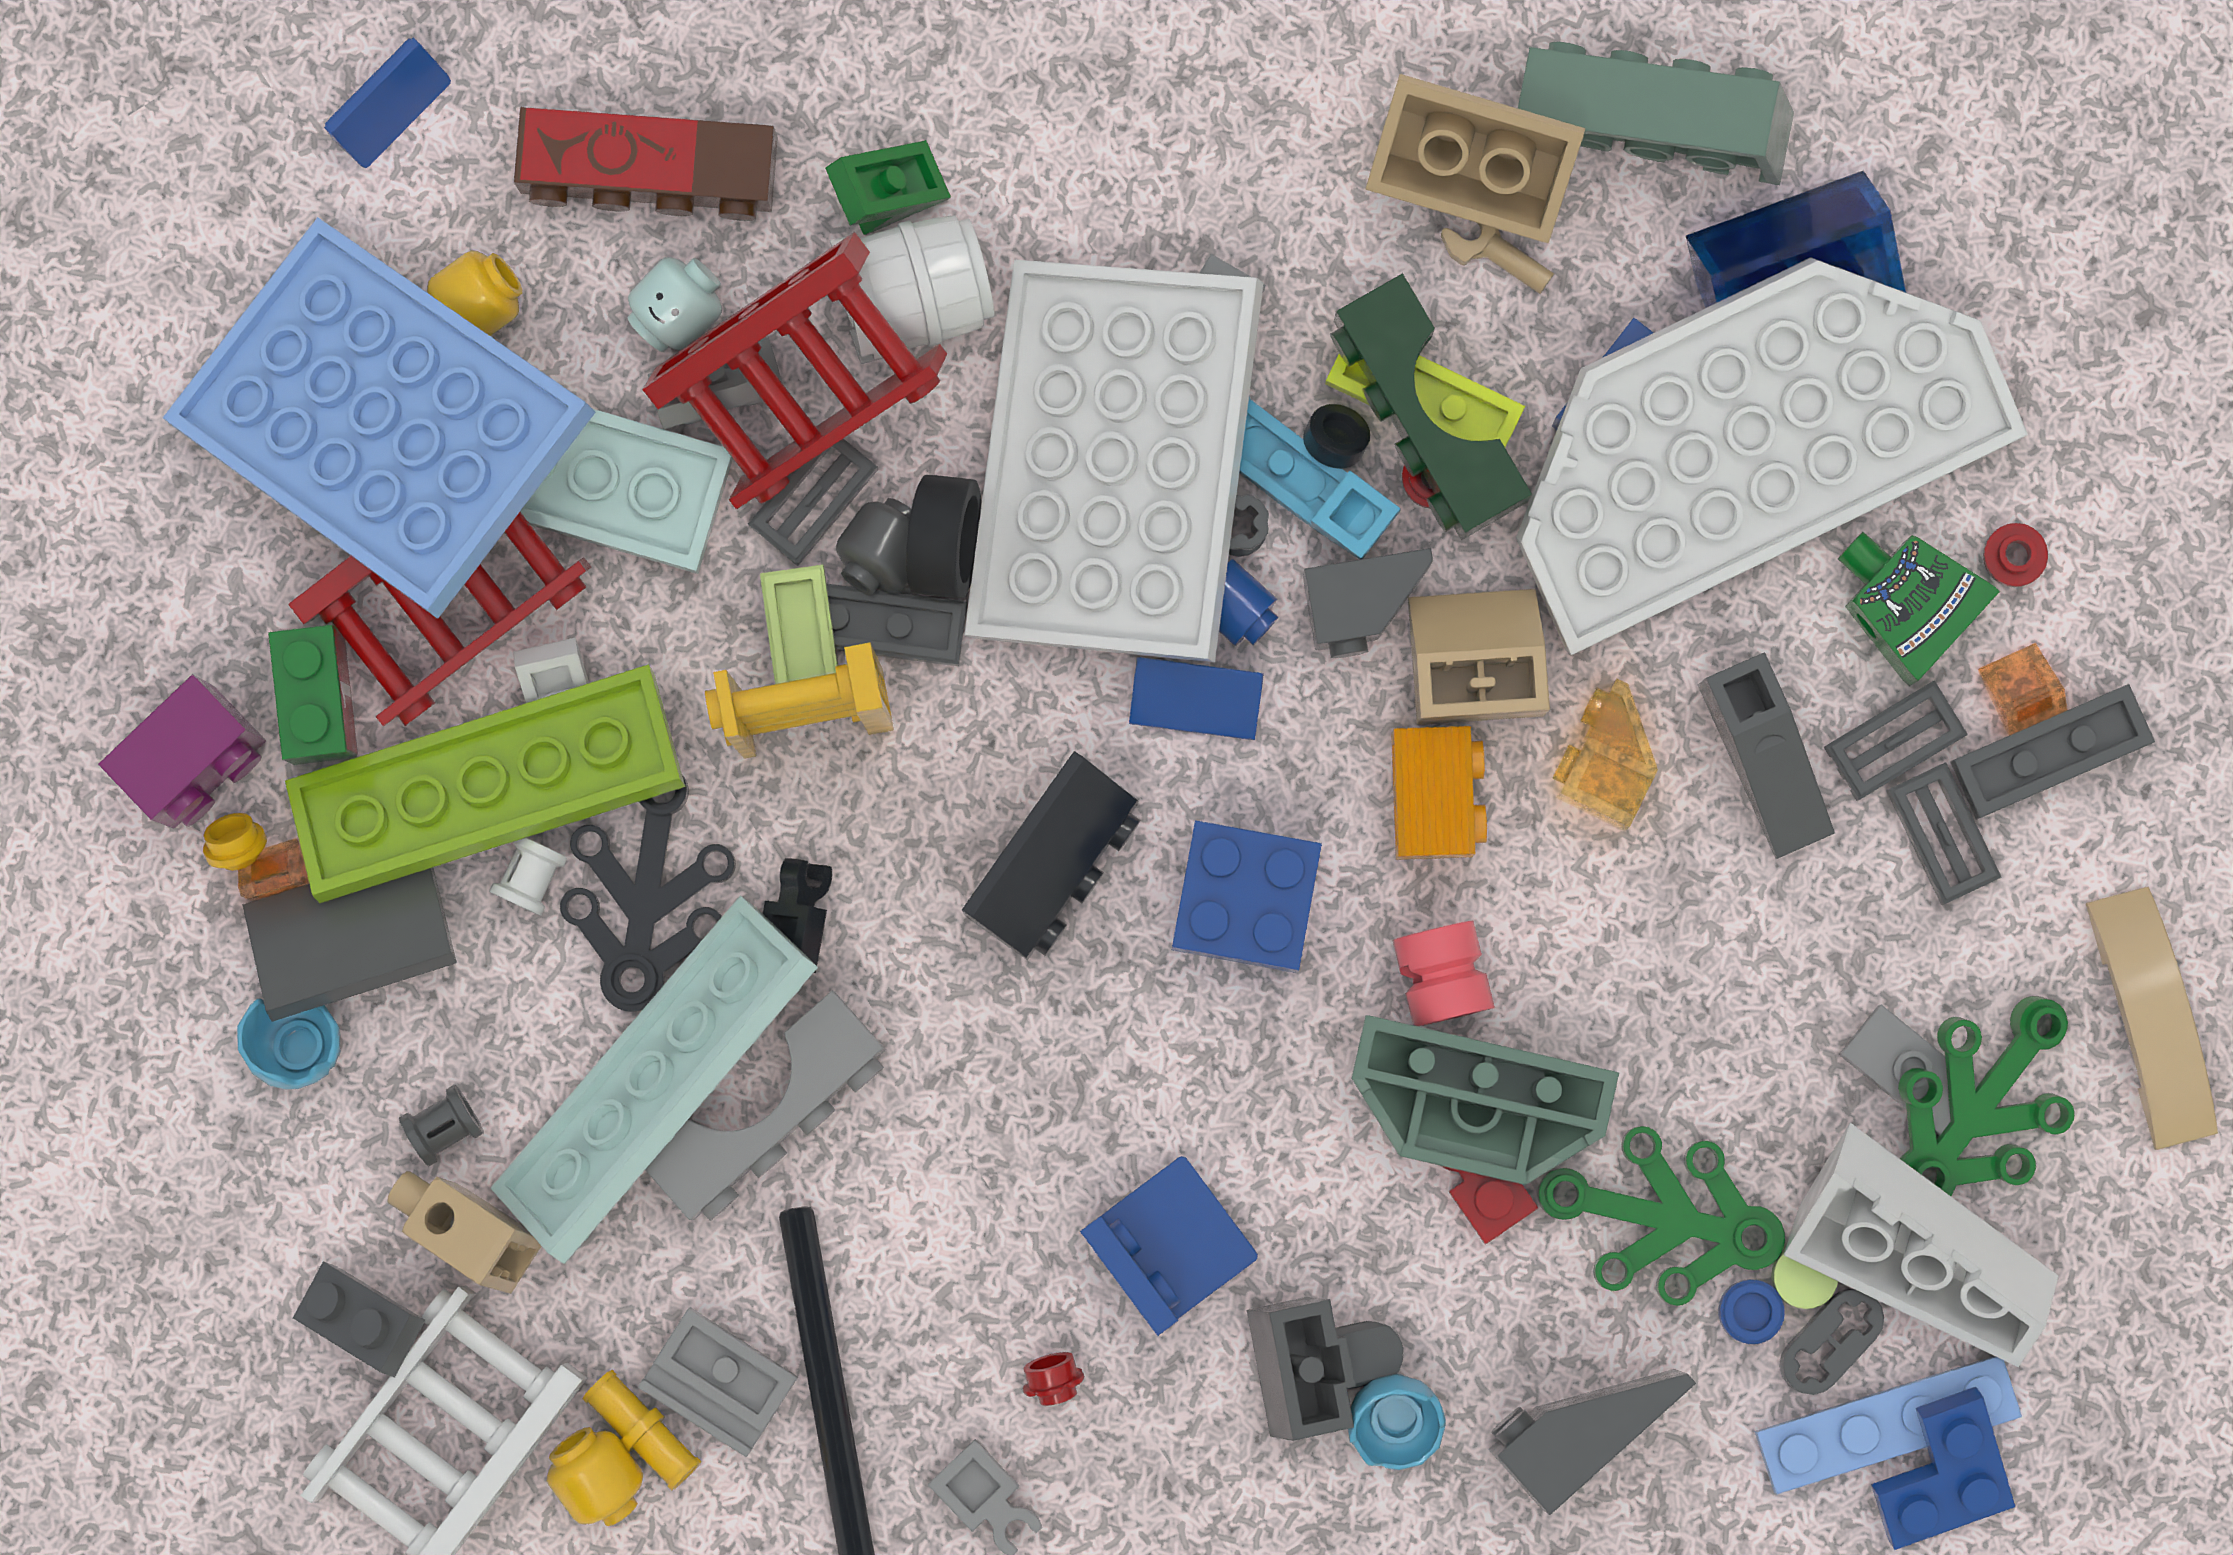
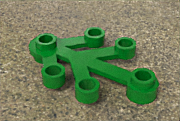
(1975, 1110)
(1673, 1218)

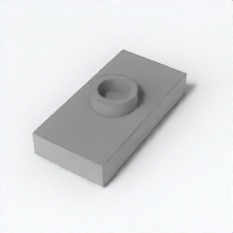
(1889, 1048)

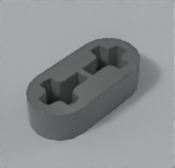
(1843, 1352)

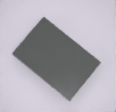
(346, 945)

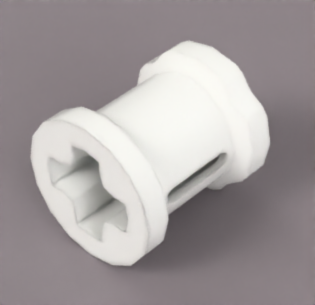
(528, 875)

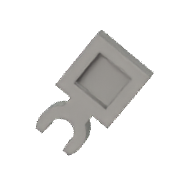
(978, 1490)

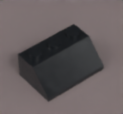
(1053, 858)

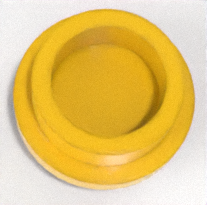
(233, 841)

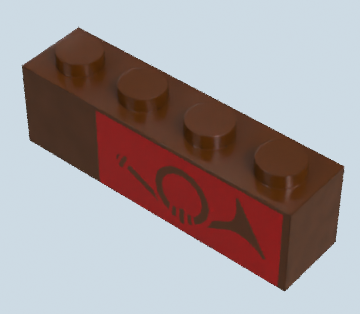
(645, 161)

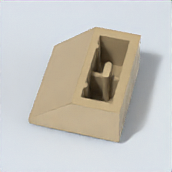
(1478, 657)

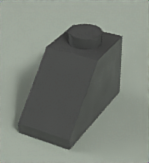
(1360, 598)

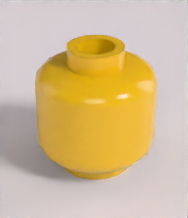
(479, 290)
(594, 1477)

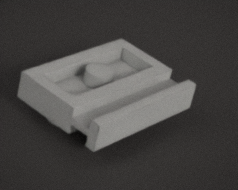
(718, 1382)

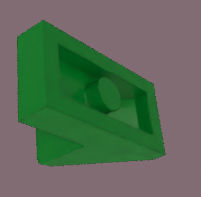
(887, 184)

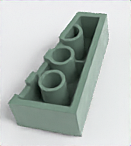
(1663, 108)

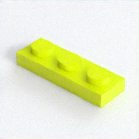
(1447, 398)

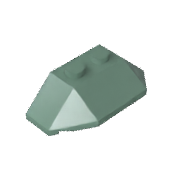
(1479, 1101)

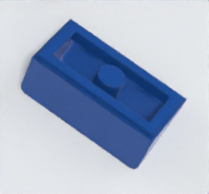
(387, 103)
(1196, 698)

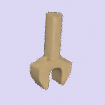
(1499, 251)

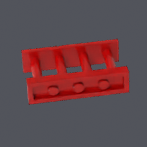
(787, 311)
(333, 603)

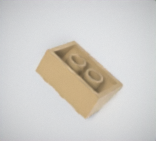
(1474, 158)

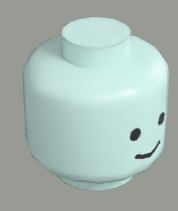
(674, 303)

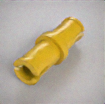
(642, 1429)

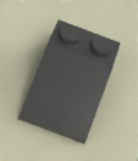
(1573, 1438)

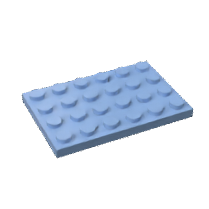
(379, 416)

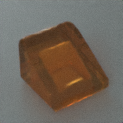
(2023, 689)
(274, 871)

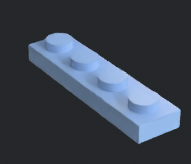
(1875, 1425)

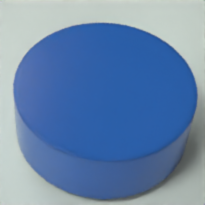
(1751, 1311)

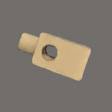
(479, 1244)

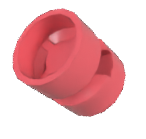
(1443, 973)

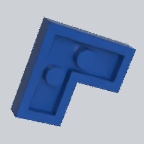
(1958, 1485)

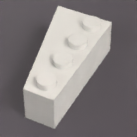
(1919, 1250)

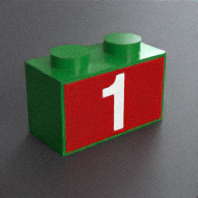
(312, 695)

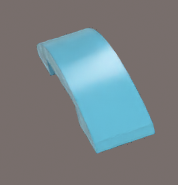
(1321, 496)

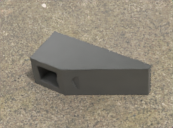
(1767, 754)

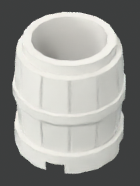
(924, 282)

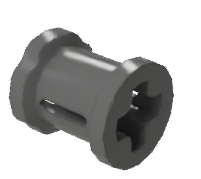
(1241, 544)
(429, 1143)

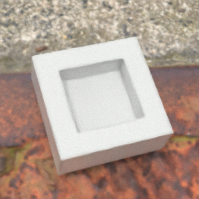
(549, 669)

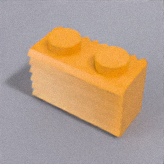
(1435, 792)

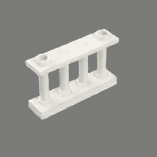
(506, 1441)

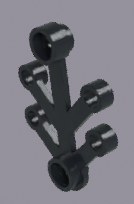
(643, 904)

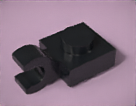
(795, 911)

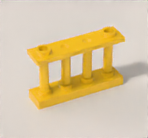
(852, 691)

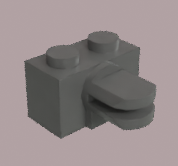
(1311, 1364)

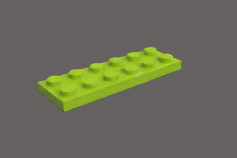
(484, 783)

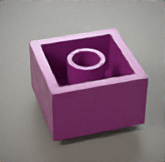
(184, 754)

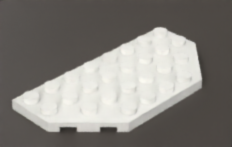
(1751, 440)

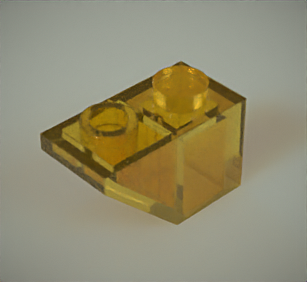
(1613, 762)

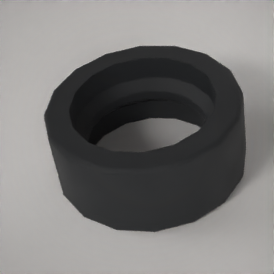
(943, 536)

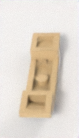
(2155, 1017)

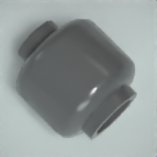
(876, 547)

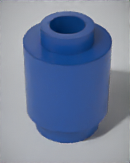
(1245, 606)

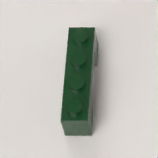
(1469, 479)

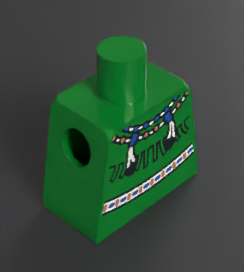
(1913, 601)

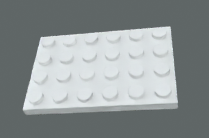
(1114, 459)

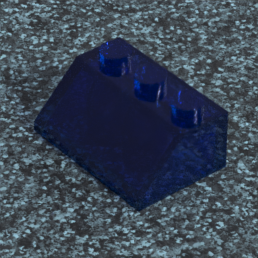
(1833, 223)

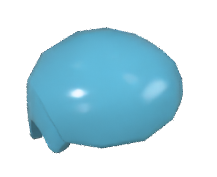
(291, 1059)
(1396, 1422)

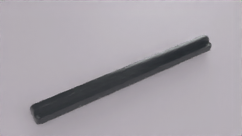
(826, 1381)

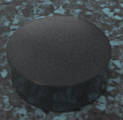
(1336, 436)

